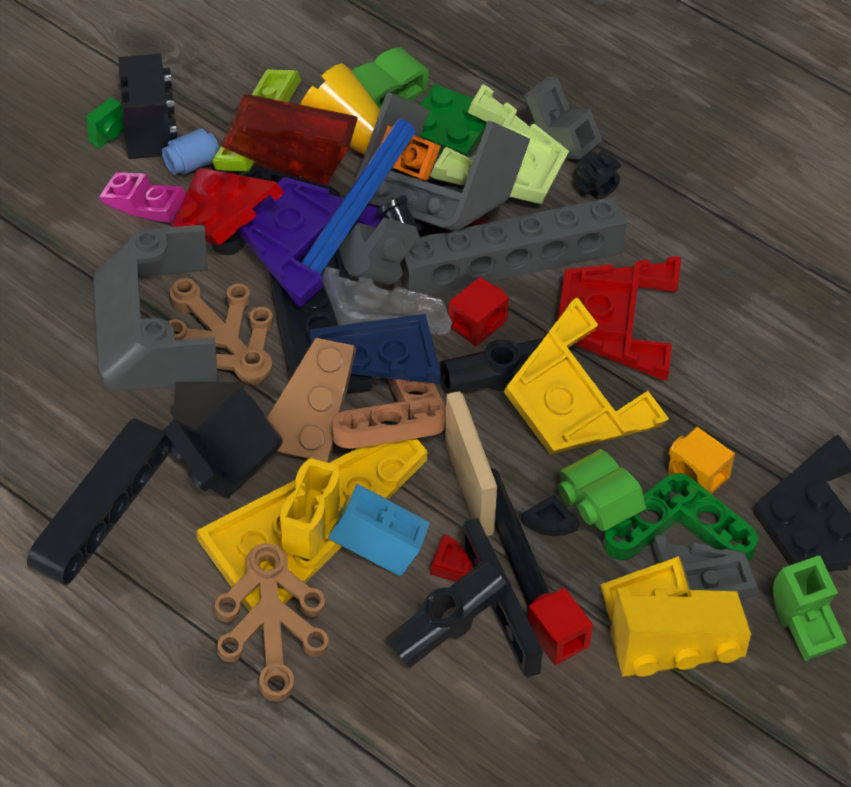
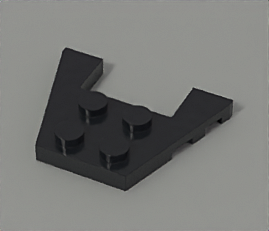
(806, 514)

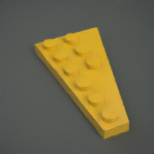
(231, 537)

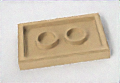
(470, 462)

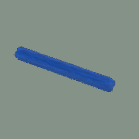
(359, 196)

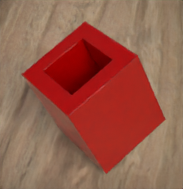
(560, 625)

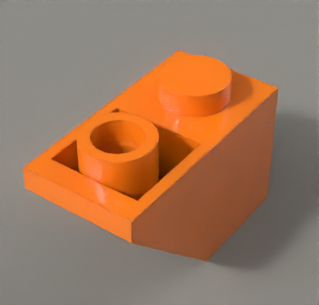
(417, 157)

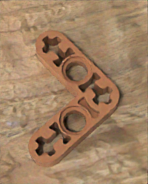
(415, 415)

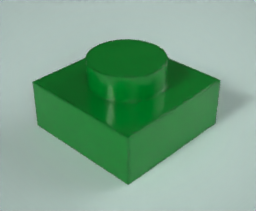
(105, 123)

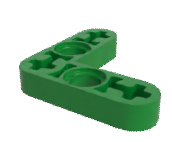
(685, 511)

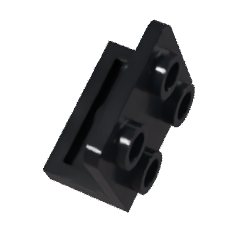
(227, 445)

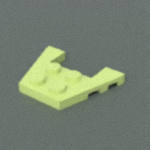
(541, 161)

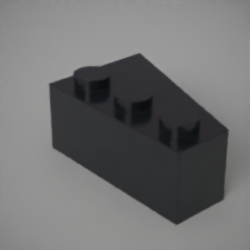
(146, 105)

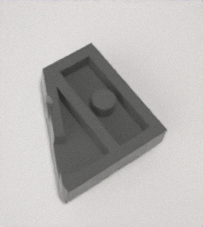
(709, 567)

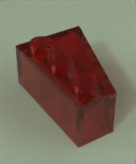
(290, 136)

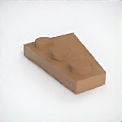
(312, 400)

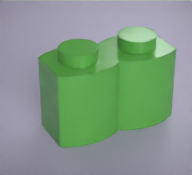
(394, 73)
(601, 490)

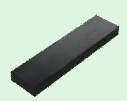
(507, 607)

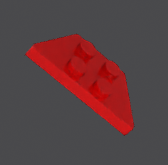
(223, 202)

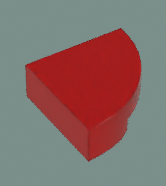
(450, 560)

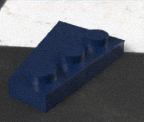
(389, 348)

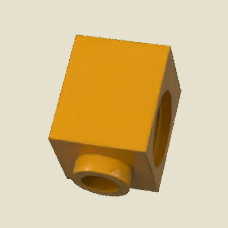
(701, 459)

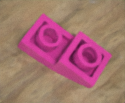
(136, 196)

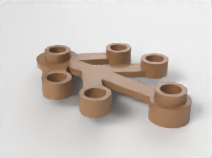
(186, 298)
(271, 613)

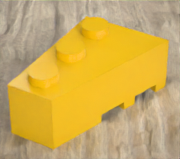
(677, 631)

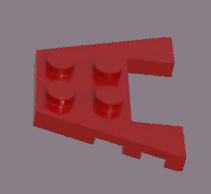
(611, 300)

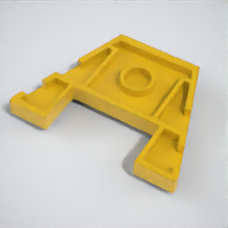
(564, 402)

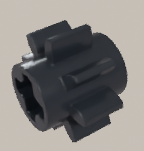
(598, 174)

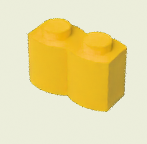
(310, 508)

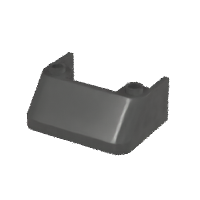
(438, 203)
(144, 351)

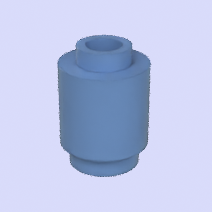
(190, 152)

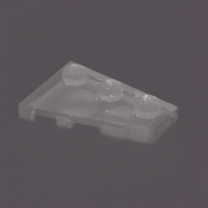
(365, 302)

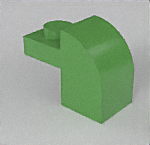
(802, 604)

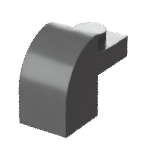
(568, 126)
(378, 251)

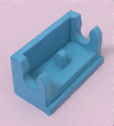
(379, 530)

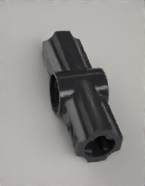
(487, 368)
(428, 629)

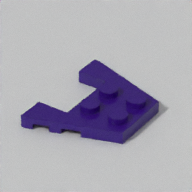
(288, 230)

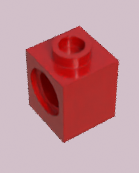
(478, 311)

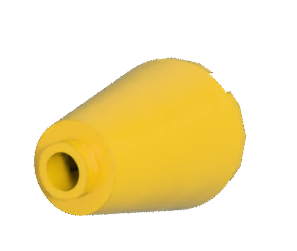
(346, 95)

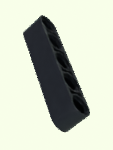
(99, 502)

